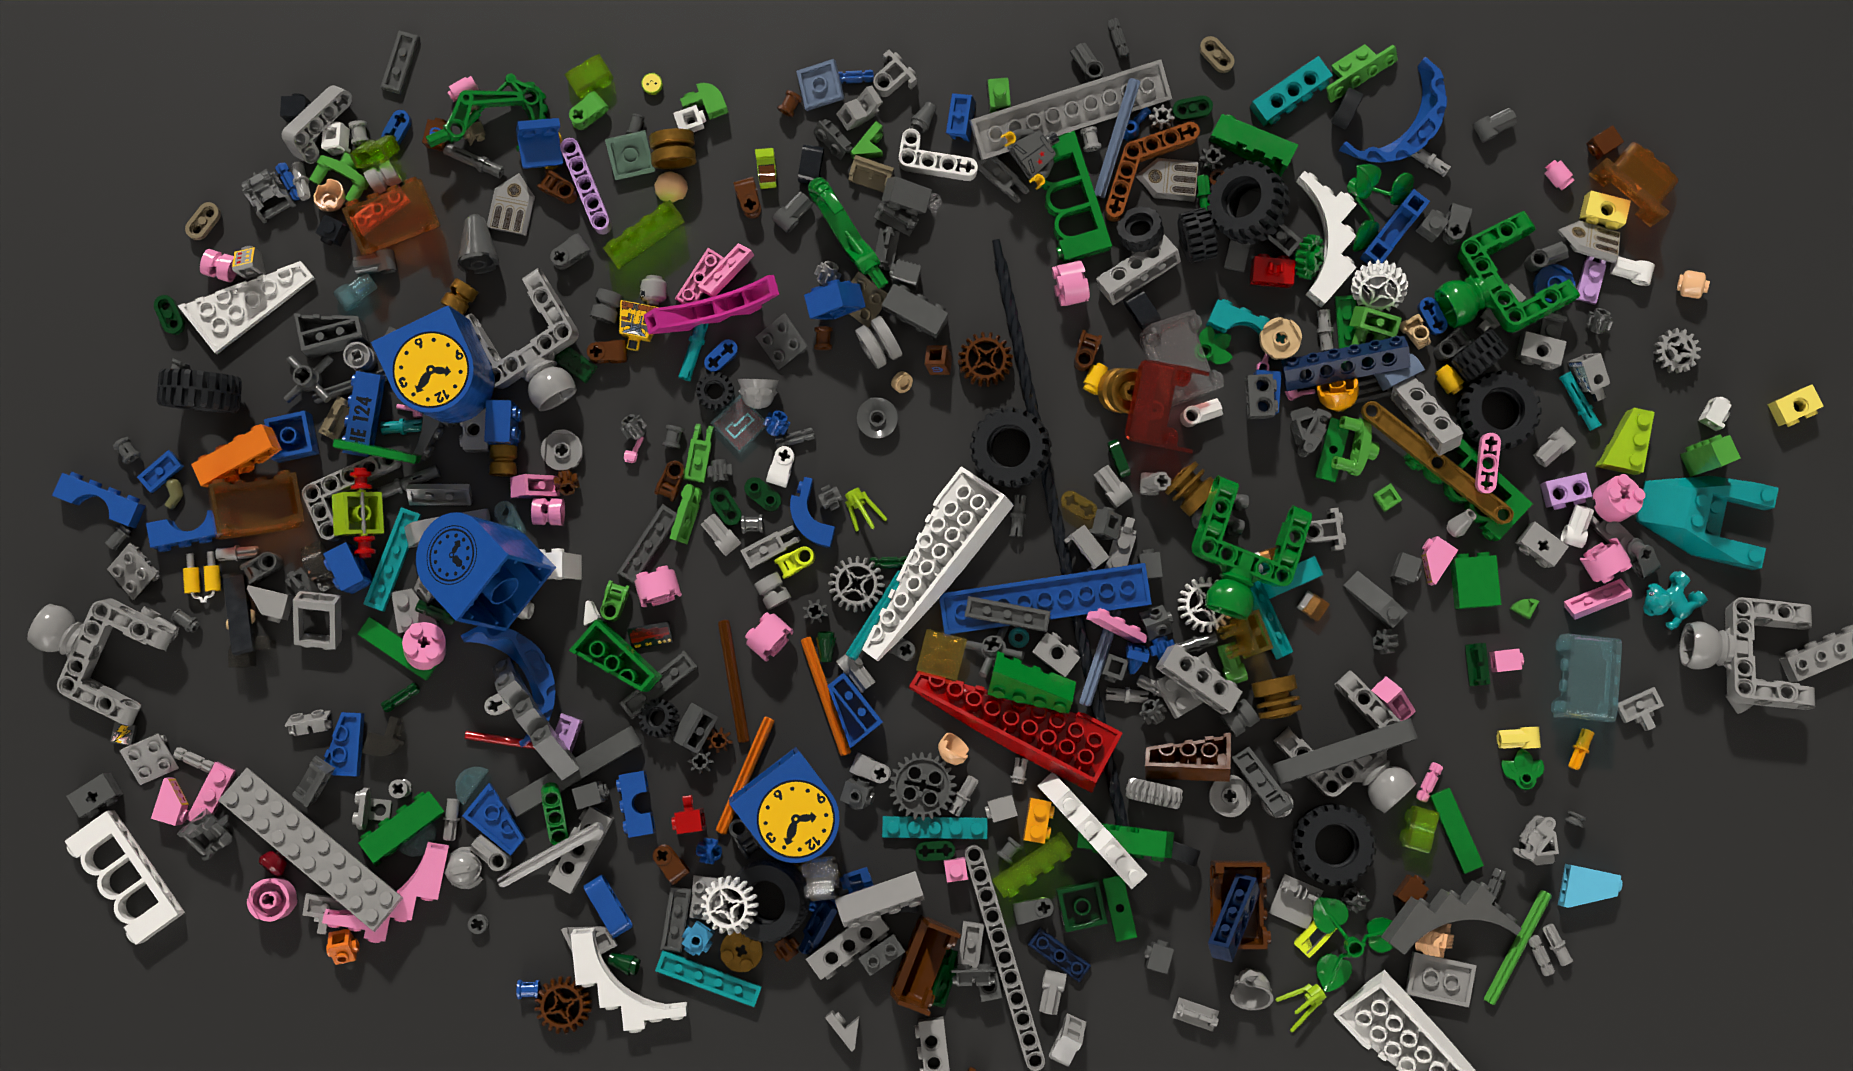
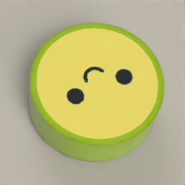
(652, 84)

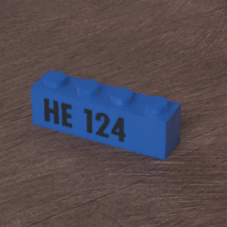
(364, 409)

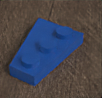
(346, 745)
(494, 820)

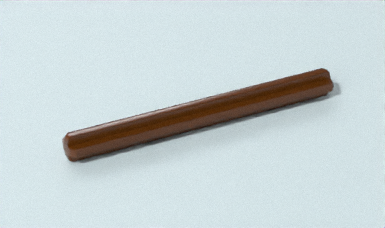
(733, 681)

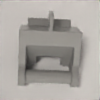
(1539, 841)

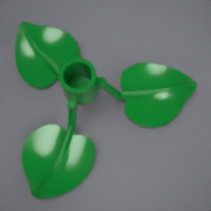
(1362, 186)
(1329, 915)

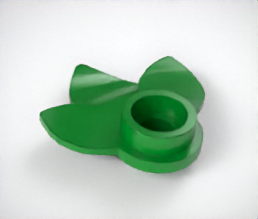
(1216, 345)
(1523, 766)

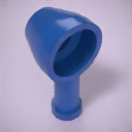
(1133, 134)

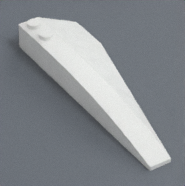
(953, 534)
(1398, 1029)

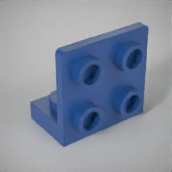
(539, 143)

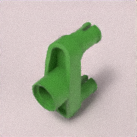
(343, 167)
(1361, 449)

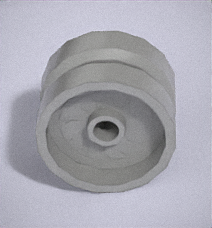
(876, 343)

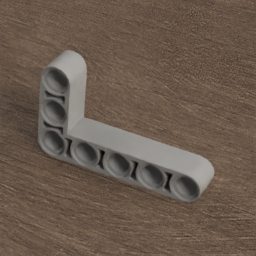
(343, 485)

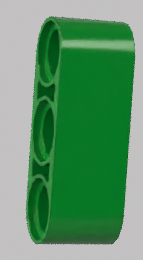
(551, 805)

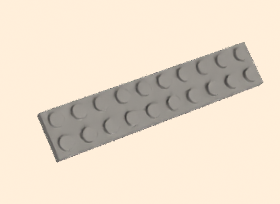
(1071, 107)
(311, 849)

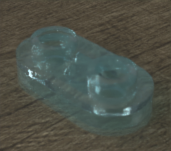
(512, 519)

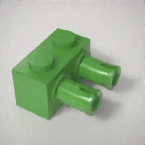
(1374, 321)

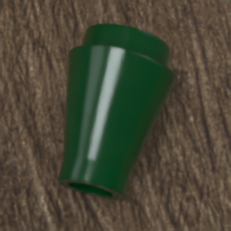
(826, 645)
(625, 963)

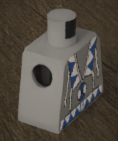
(1590, 374)

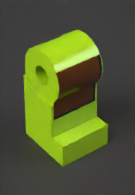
(766, 168)

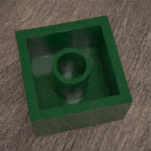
(1081, 906)

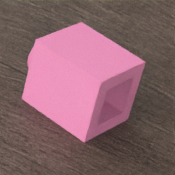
(1506, 660)
(955, 869)

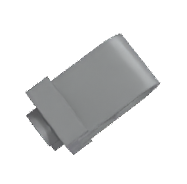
(894, 73)
(1329, 530)

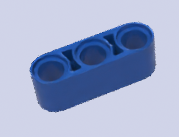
(608, 906)

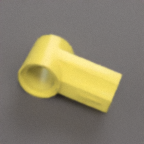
(1524, 737)

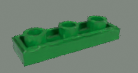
(1335, 438)
(1121, 920)

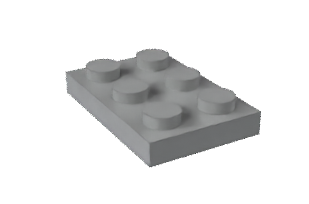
(1178, 698)
(1440, 979)

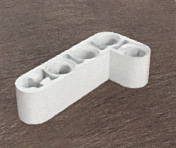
(938, 159)

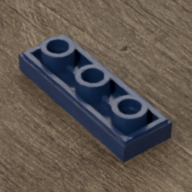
(1049, 946)

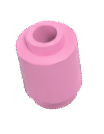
(462, 85)
(1559, 174)

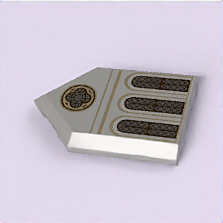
(1170, 179)
(511, 207)
(1592, 240)

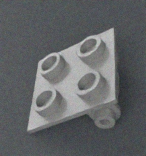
(133, 571)
(149, 758)
(699, 885)
(1295, 901)

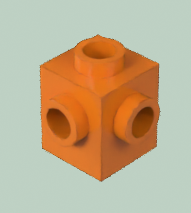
(342, 946)

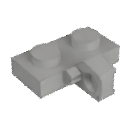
(1641, 708)
(315, 907)

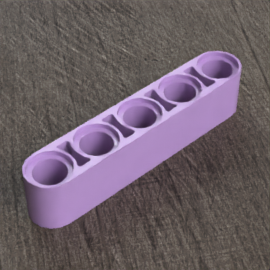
(584, 176)

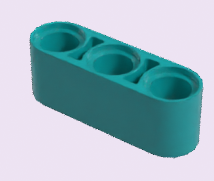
(1305, 572)

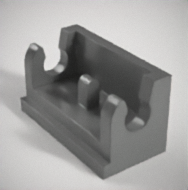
(313, 781)

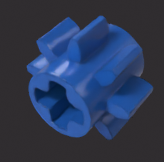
(776, 423)
(1160, 645)
(708, 850)

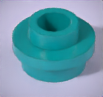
(1018, 630)

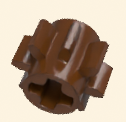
(566, 482)
(722, 745)
(786, 948)

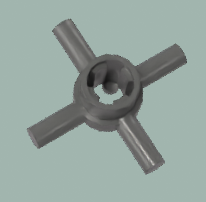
(313, 383)
(990, 647)

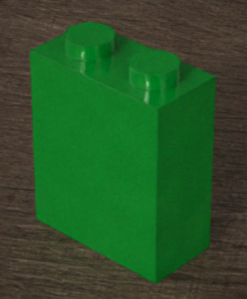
(1475, 581)

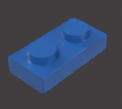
(160, 471)

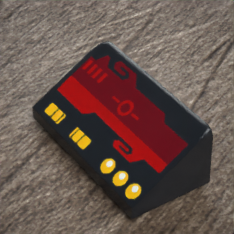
(650, 635)

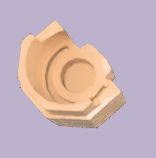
(1436, 941)

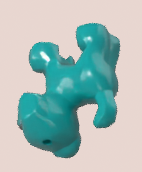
(1660, 600)

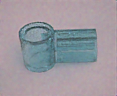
(351, 294)

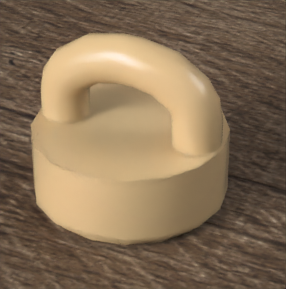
(902, 382)

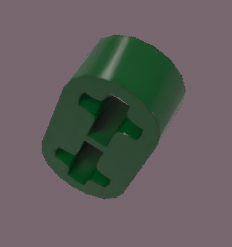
(1118, 458)
(936, 855)

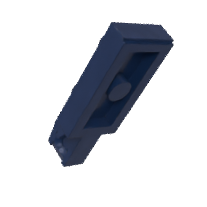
(817, 926)

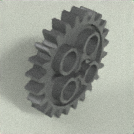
(927, 767)

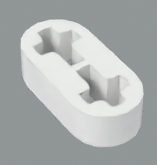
(501, 708)

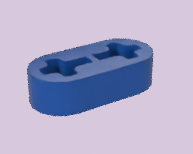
(392, 125)
(1436, 314)
(717, 352)

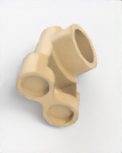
(1413, 328)

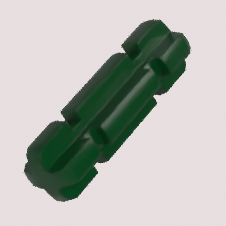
(888, 562)
(434, 612)
(400, 697)

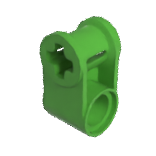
(590, 109)
(614, 599)

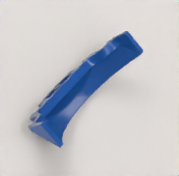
(1422, 129)
(528, 658)

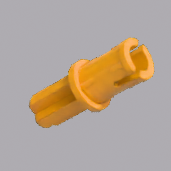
(1581, 748)

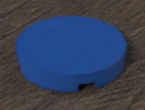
(1549, 276)

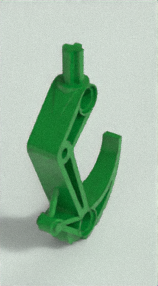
(486, 99)
(849, 238)

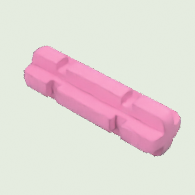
(1429, 782)

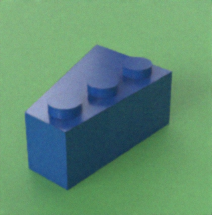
(853, 710)

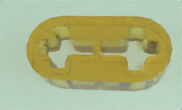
(1081, 501)

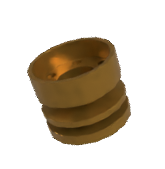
(1190, 488)
(1277, 697)

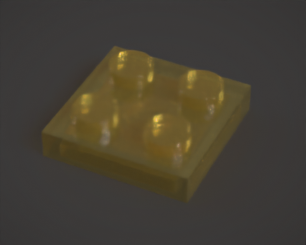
(941, 654)

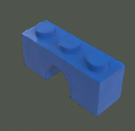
(636, 822)

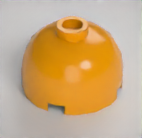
(1338, 394)

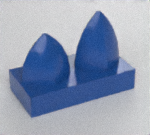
(1136, 655)

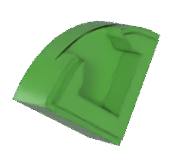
(1525, 607)

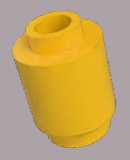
(1093, 378)
(1449, 379)

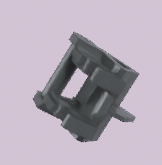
(261, 188)
(1308, 429)
(212, 828)

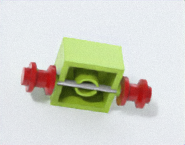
(359, 513)

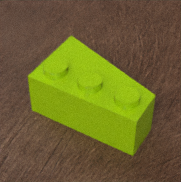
(1629, 443)

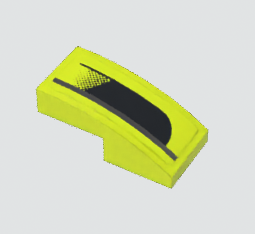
(1311, 939)

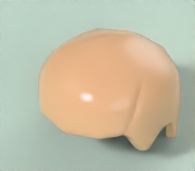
(670, 187)
(329, 196)
(952, 749)

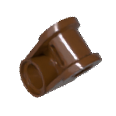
(555, 185)
(747, 195)
(1087, 347)
(612, 352)
(670, 481)
(672, 867)

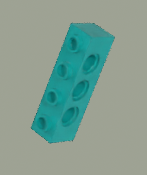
(1314, 70)

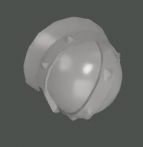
(757, 392)
(463, 868)
(1251, 990)

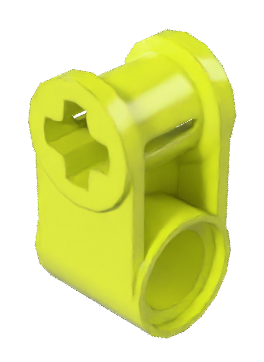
(793, 562)

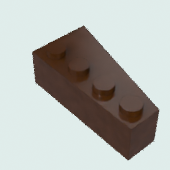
(1191, 760)

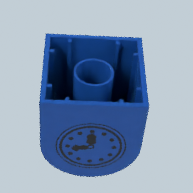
(480, 569)

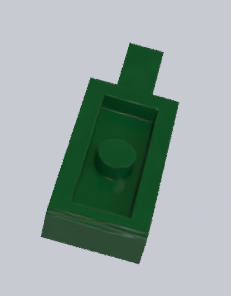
(944, 978)

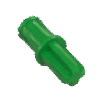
(1203, 190)

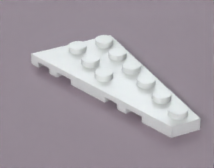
(238, 308)

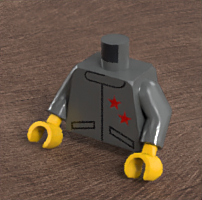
(1032, 152)

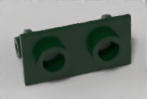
(1477, 664)

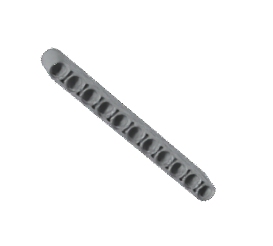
(1005, 967)

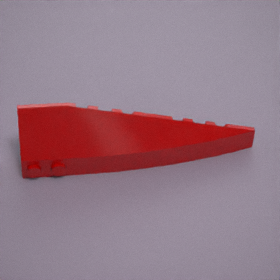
(1062, 743)

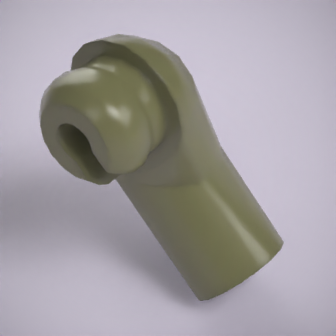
(175, 491)

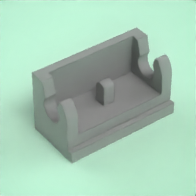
(1088, 547)

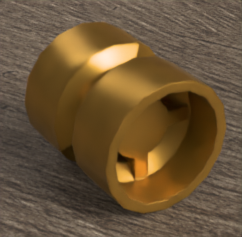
(459, 296)
(503, 460)

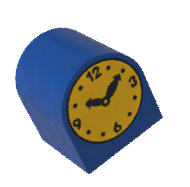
(438, 366)
(789, 810)

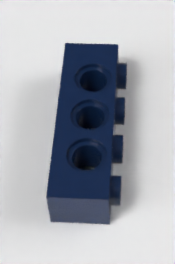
(1234, 917)

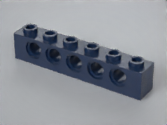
(1355, 367)

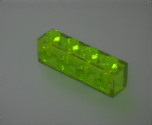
(643, 234)
(1029, 866)

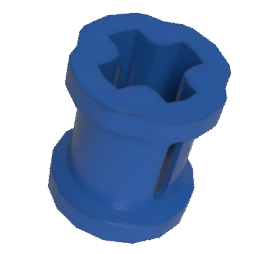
(528, 989)

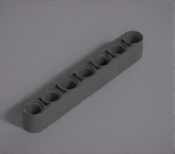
(1345, 751)
(588, 763)

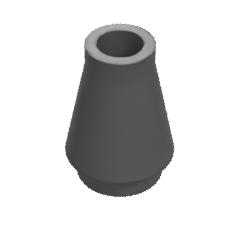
(922, 119)

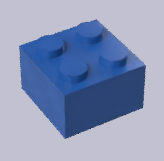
(834, 300)
(502, 422)
(295, 435)
(348, 569)

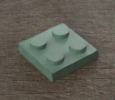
(629, 155)

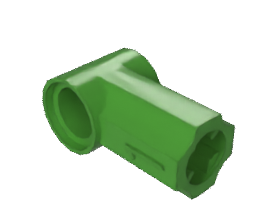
(1232, 668)

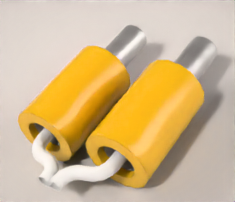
(192, 577)

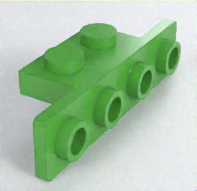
(1358, 68)

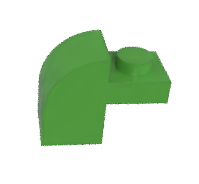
(707, 96)

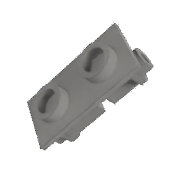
(300, 723)
(1196, 1014)

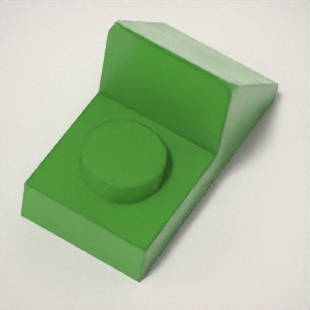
(865, 147)

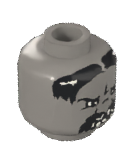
(653, 290)

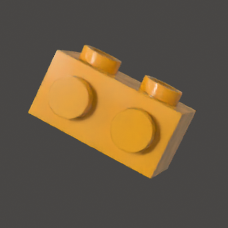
(1037, 820)

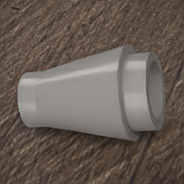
(1459, 525)

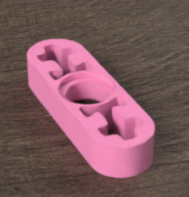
(1484, 447)

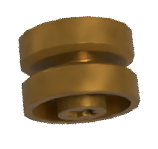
(672, 148)
(1117, 388)

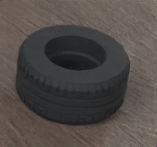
(792, 886)

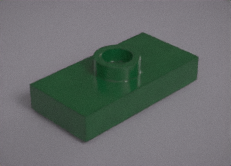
(576, 364)

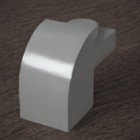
(861, 109)

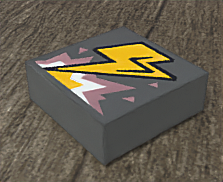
(123, 734)

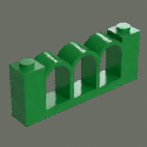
(1085, 244)
(1514, 497)

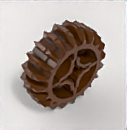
(998, 347)
(567, 1014)

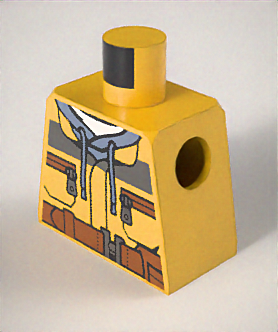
(633, 323)

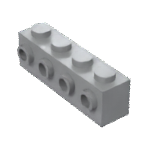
(1818, 656)
(879, 899)

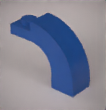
(811, 529)

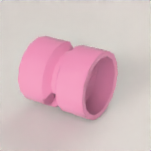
(218, 265)
(555, 511)

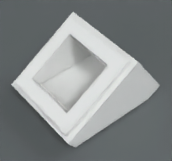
(591, 613)

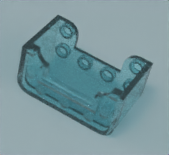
(1589, 678)

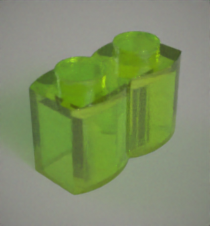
(589, 76)
(374, 151)
(1419, 829)

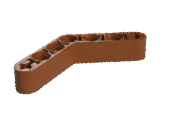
(1144, 154)

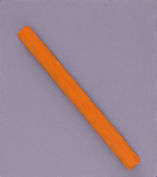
(824, 693)
(746, 771)

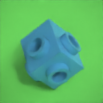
(703, 933)

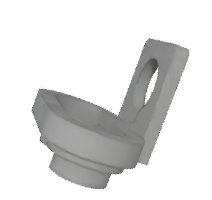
(365, 802)

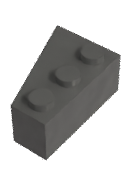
(916, 311)
(328, 334)

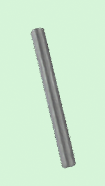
(550, 854)

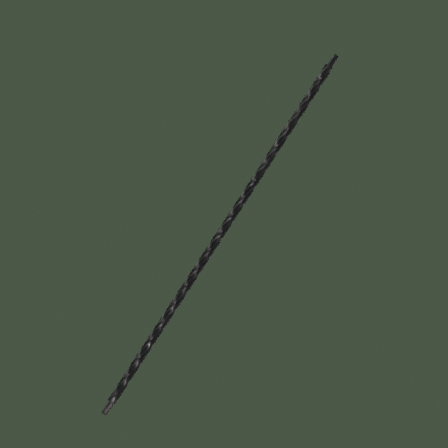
(1055, 515)

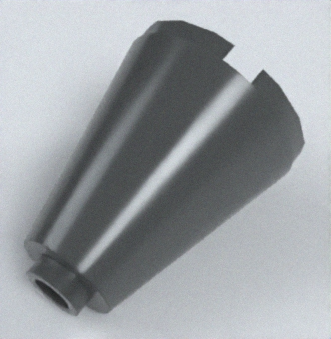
(477, 247)

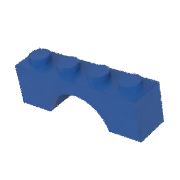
(1395, 228)
(121, 509)
(166, 533)

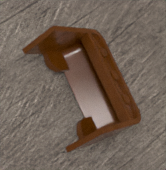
(921, 964)

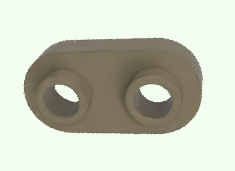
(1218, 54)
(201, 220)

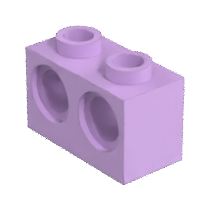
(1565, 488)

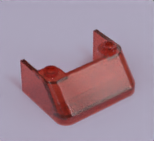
(1153, 402)

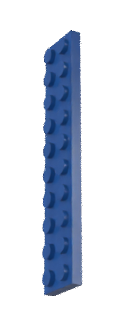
(1062, 595)

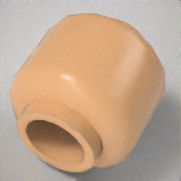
(1692, 284)

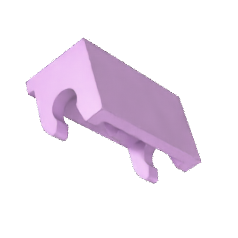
(568, 730)

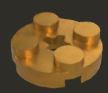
(730, 955)

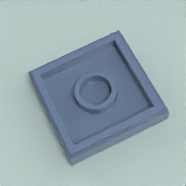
(820, 84)

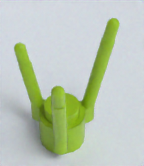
(855, 499)
(1314, 997)

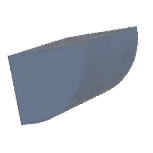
(1389, 379)

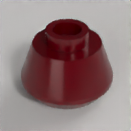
(273, 862)

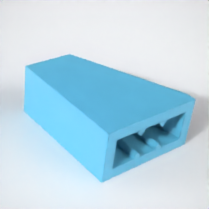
(1587, 886)

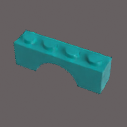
(1226, 316)

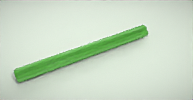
(1517, 947)

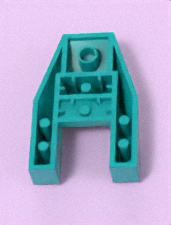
(1692, 514)

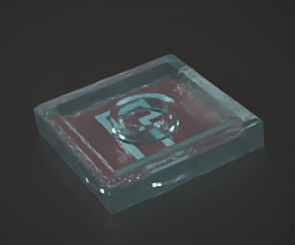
(739, 424)

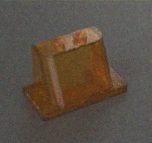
(1640, 179)

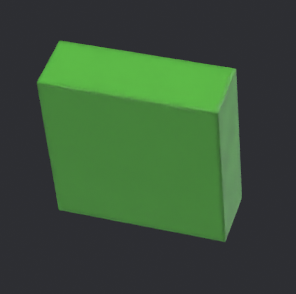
(1387, 497)

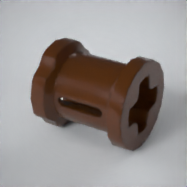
(790, 103)
(823, 338)

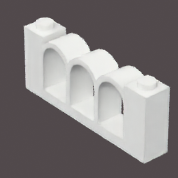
(95, 834)

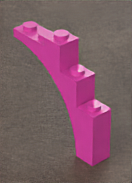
(712, 310)

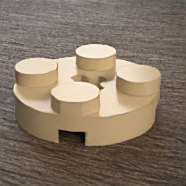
(1283, 327)

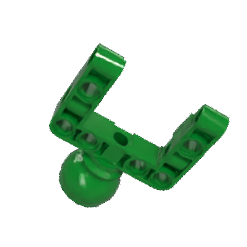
(1483, 289)
(1241, 567)

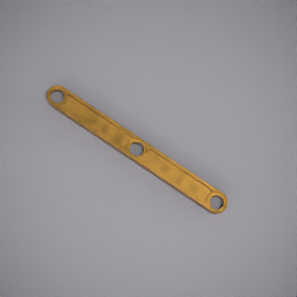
(1424, 453)

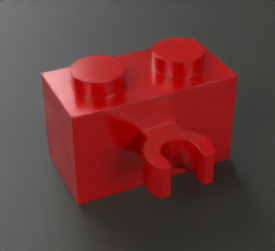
(1272, 271)
(690, 819)

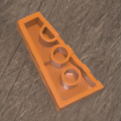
(237, 456)

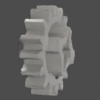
(1668, 353)

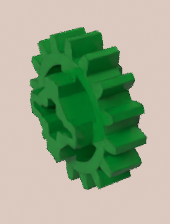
(1309, 256)

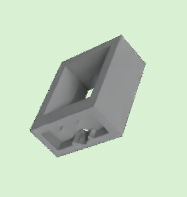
(320, 602)

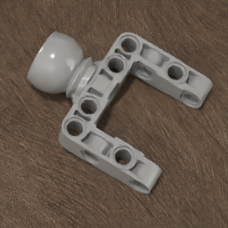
(547, 383)
(57, 630)
(1705, 646)
(1384, 782)

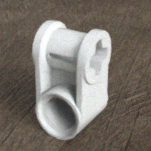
(780, 470)

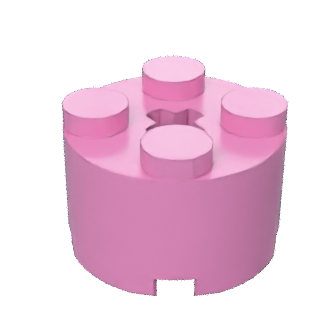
(1071, 283)
(1618, 498)
(1606, 560)
(657, 586)
(422, 634)
(768, 636)
(260, 894)

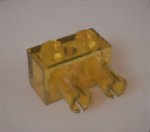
(1250, 636)

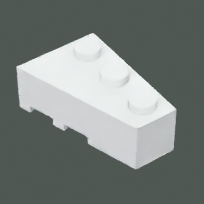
(567, 564)

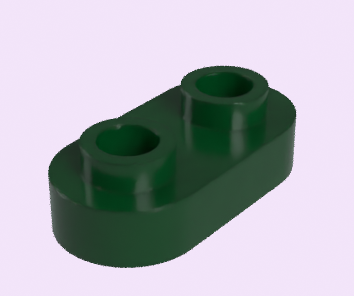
(1191, 108)
(169, 316)
(762, 494)
(726, 506)

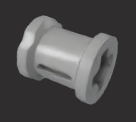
(358, 132)
(1090, 139)
(393, 788)

